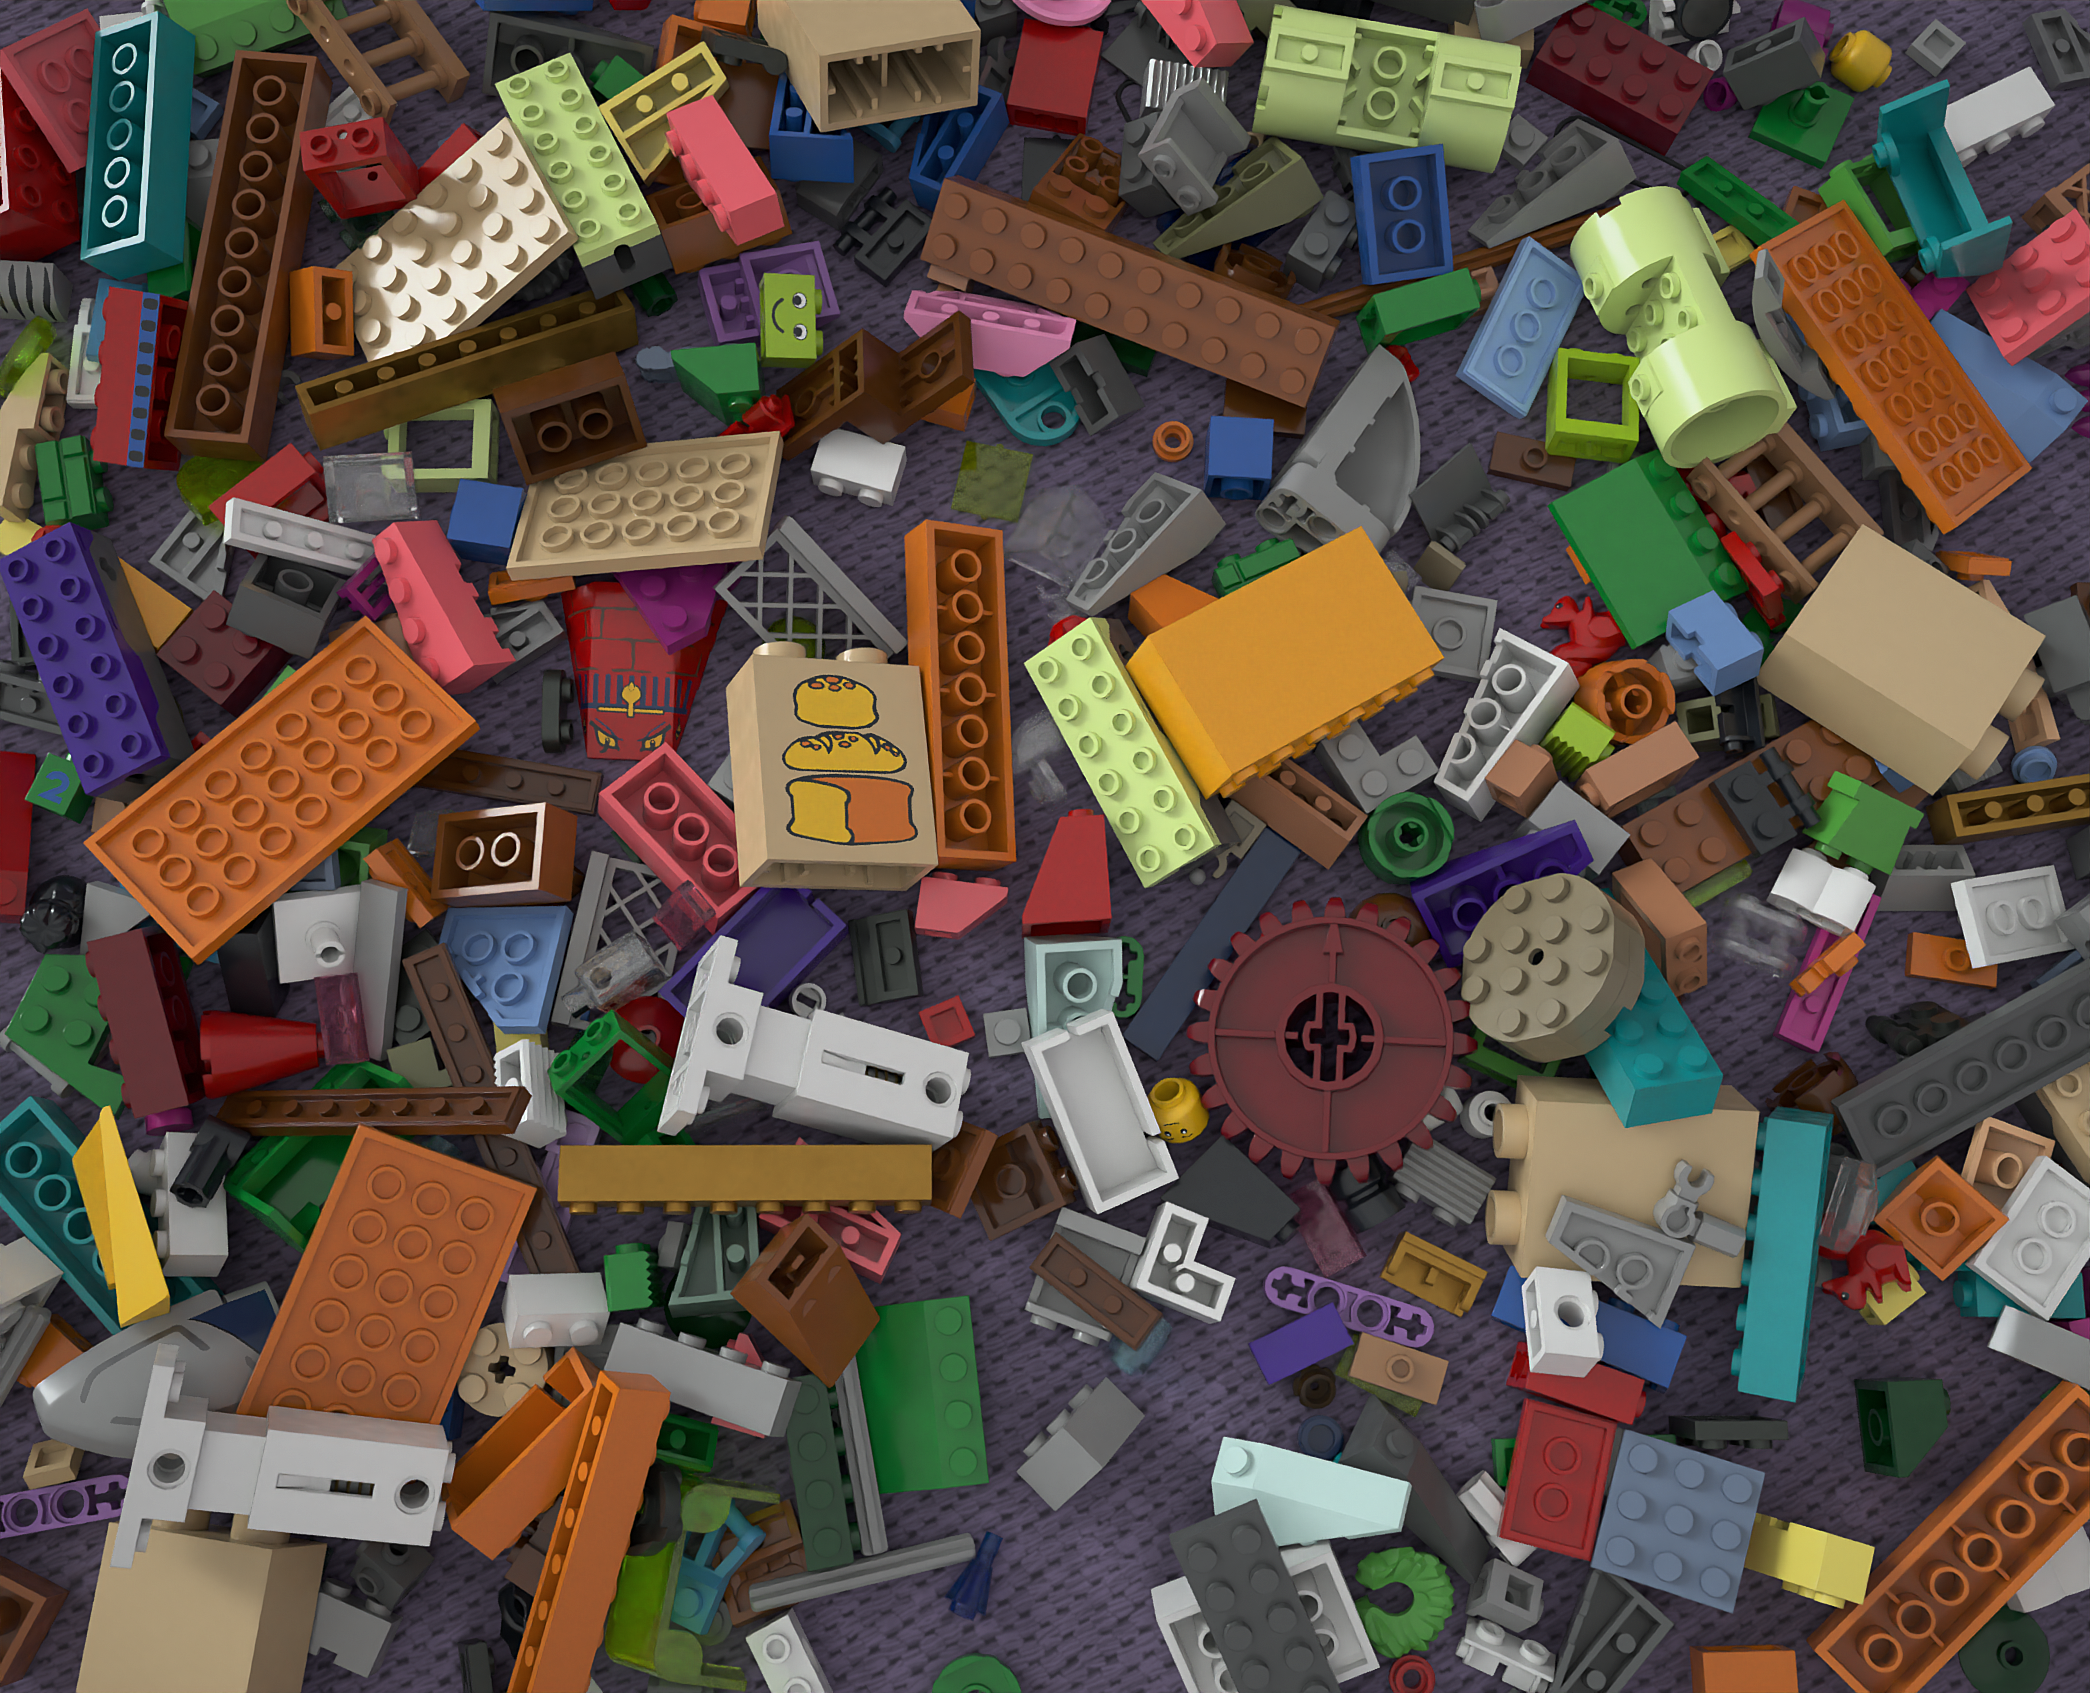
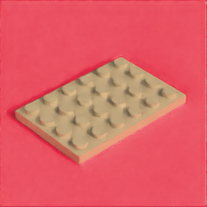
(457, 247)
(652, 509)

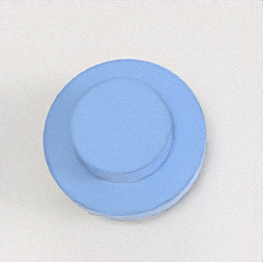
(2033, 764)

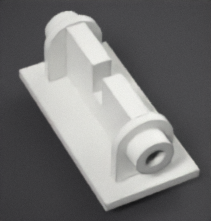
(1527, 1661)

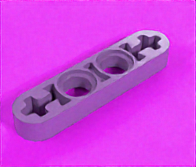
(1348, 1302)
(50, 1507)

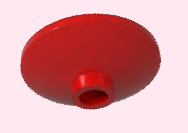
(652, 1015)

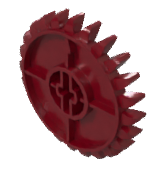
(1307, 968)

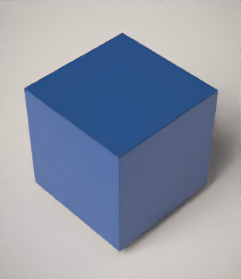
(1238, 458)
(485, 521)

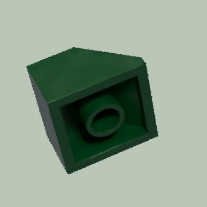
(1899, 1421)

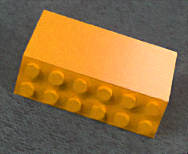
(1284, 663)

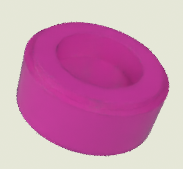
(169, 1121)

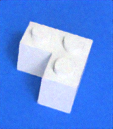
(1168, 1268)

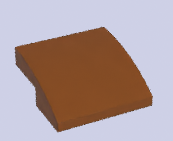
(749, 102)
(774, 1558)

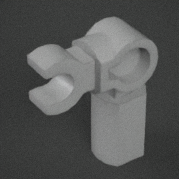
(1678, 1214)

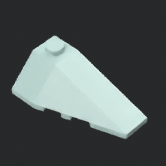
(1069, 980)
(1306, 1495)

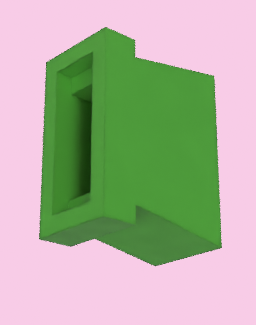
(1862, 825)

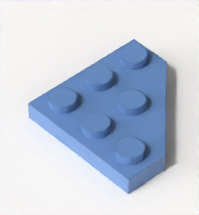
(510, 960)

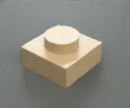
(52, 1464)

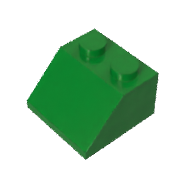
(721, 378)

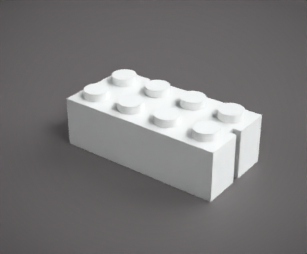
(1100, 1110)

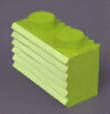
(1577, 742)

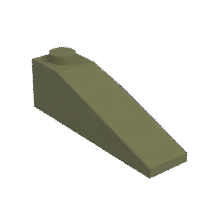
(1265, 192)

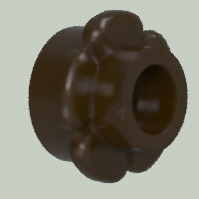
(1320, 1396)

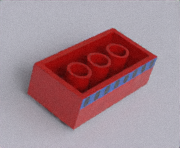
(137, 379)

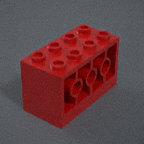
(35, 186)

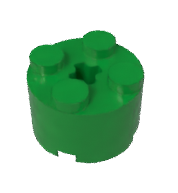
(1404, 814)

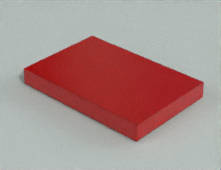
(1557, 1479)

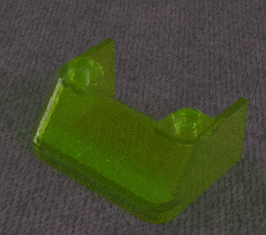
(646, 1589)

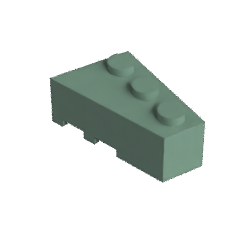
(714, 1262)

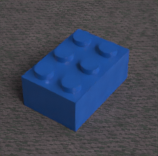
(1402, 214)

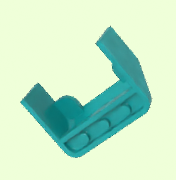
(1936, 188)

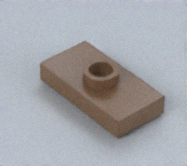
(1398, 1368)

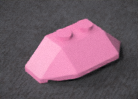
(1005, 333)

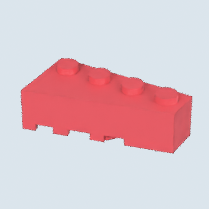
(723, 171)
(438, 607)

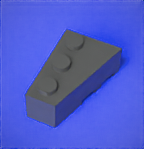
(1606, 1636)

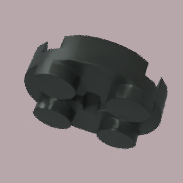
(661, 1515)

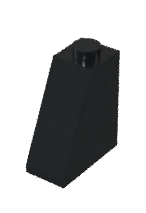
(251, 969)
(1236, 1197)

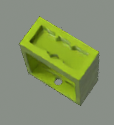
(1583, 437)

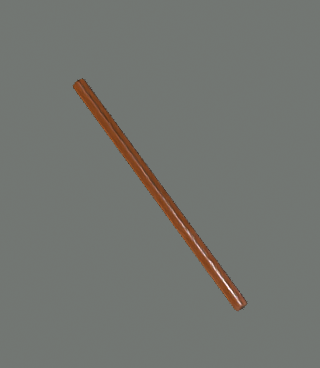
(1549, 237)

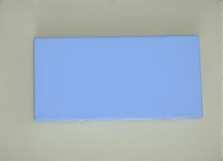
(1522, 328)

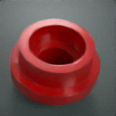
(1411, 1662)

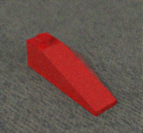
(16, 779)

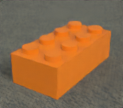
(521, 1460)

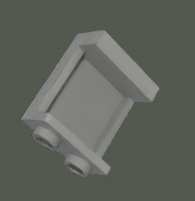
(1192, 145)
(1106, 1245)

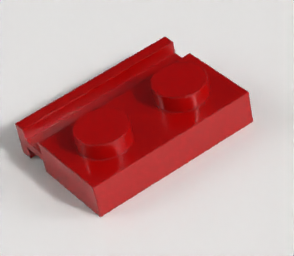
(1763, 586)

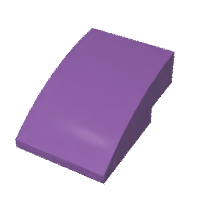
(732, 290)

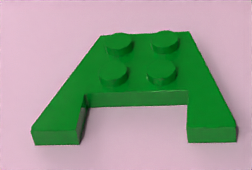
(64, 1029)

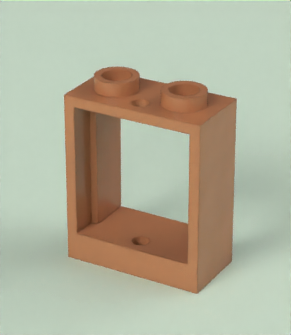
(1637, 771)
(1670, 924)

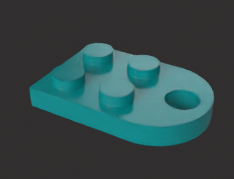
(1026, 400)

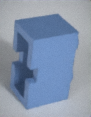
(1716, 642)

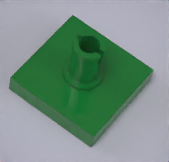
(1803, 122)

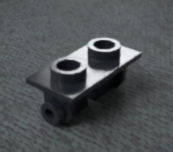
(1742, 727)

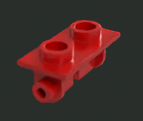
(765, 416)

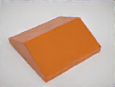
(1939, 1217)

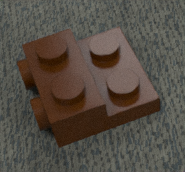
(1022, 1180)

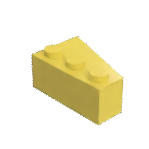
(640, 111)
(1810, 1561)

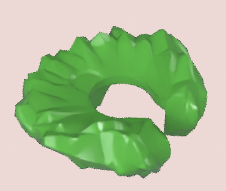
(1432, 1600)

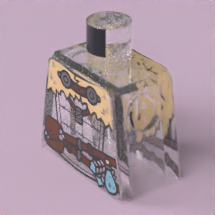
(633, 972)

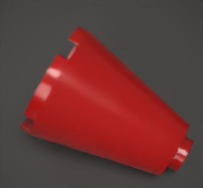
(254, 1050)

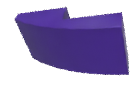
(1300, 1343)

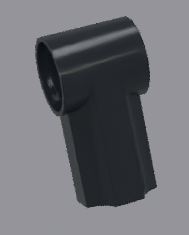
(211, 1156)

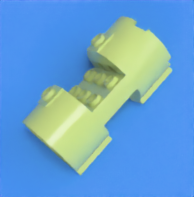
(1386, 87)
(1700, 371)

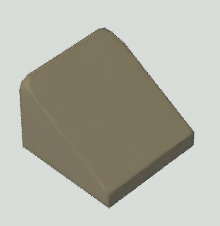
(1439, 567)

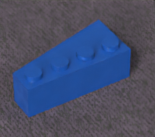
(1630, 1341)

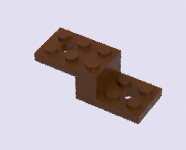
(877, 386)

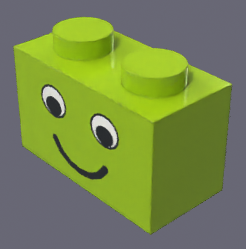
(789, 320)

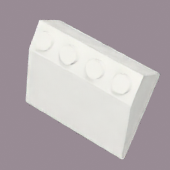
(1324, 1598)

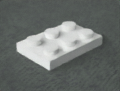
(2011, 915)
(2042, 1243)

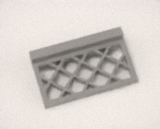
(829, 579)
(589, 928)

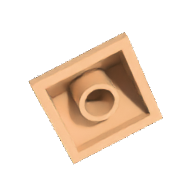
(2001, 1157)

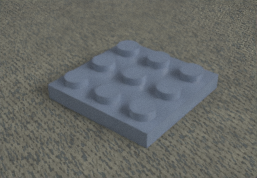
(1678, 1520)

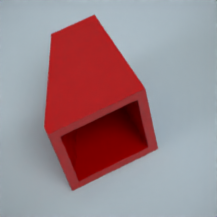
(1072, 881)

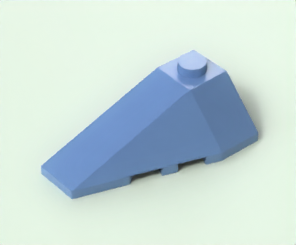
(2024, 397)

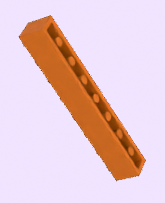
(591, 1534)

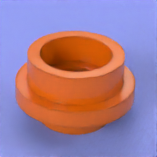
(1178, 431)

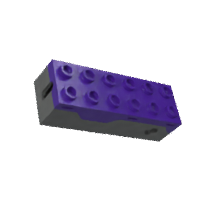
(96, 661)

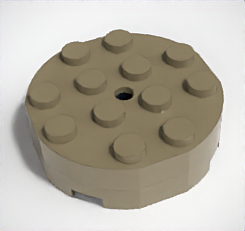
(1552, 967)

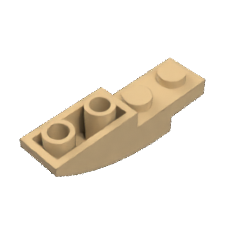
(29, 417)

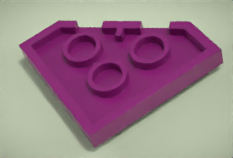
(675, 600)

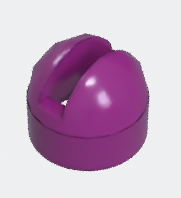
(1715, 92)

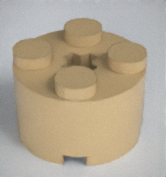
(486, 1386)

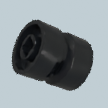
(1366, 1202)

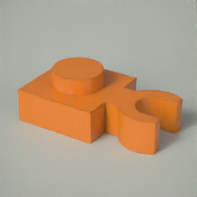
(1836, 959)

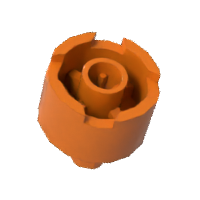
(1627, 698)

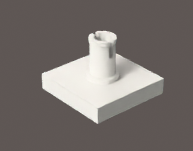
(315, 932)

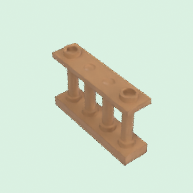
(417, 38)
(1810, 479)

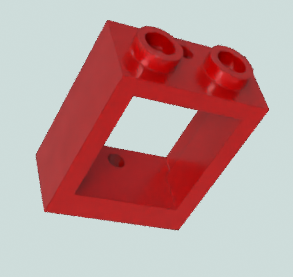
(364, 189)
(277, 481)
(1600, 1393)

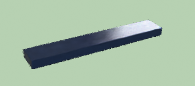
(1231, 912)

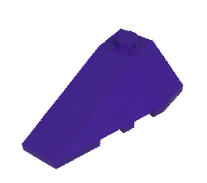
(1466, 887)

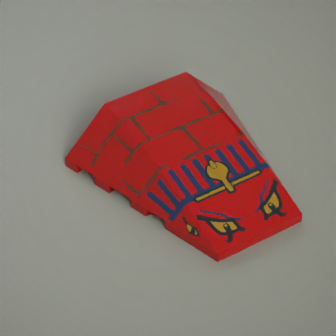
(624, 679)

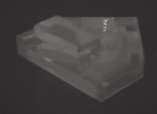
(1851, 1205)

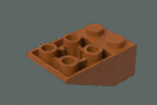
(1084, 185)
(809, 1298)

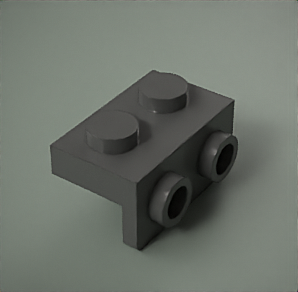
(25, 698)

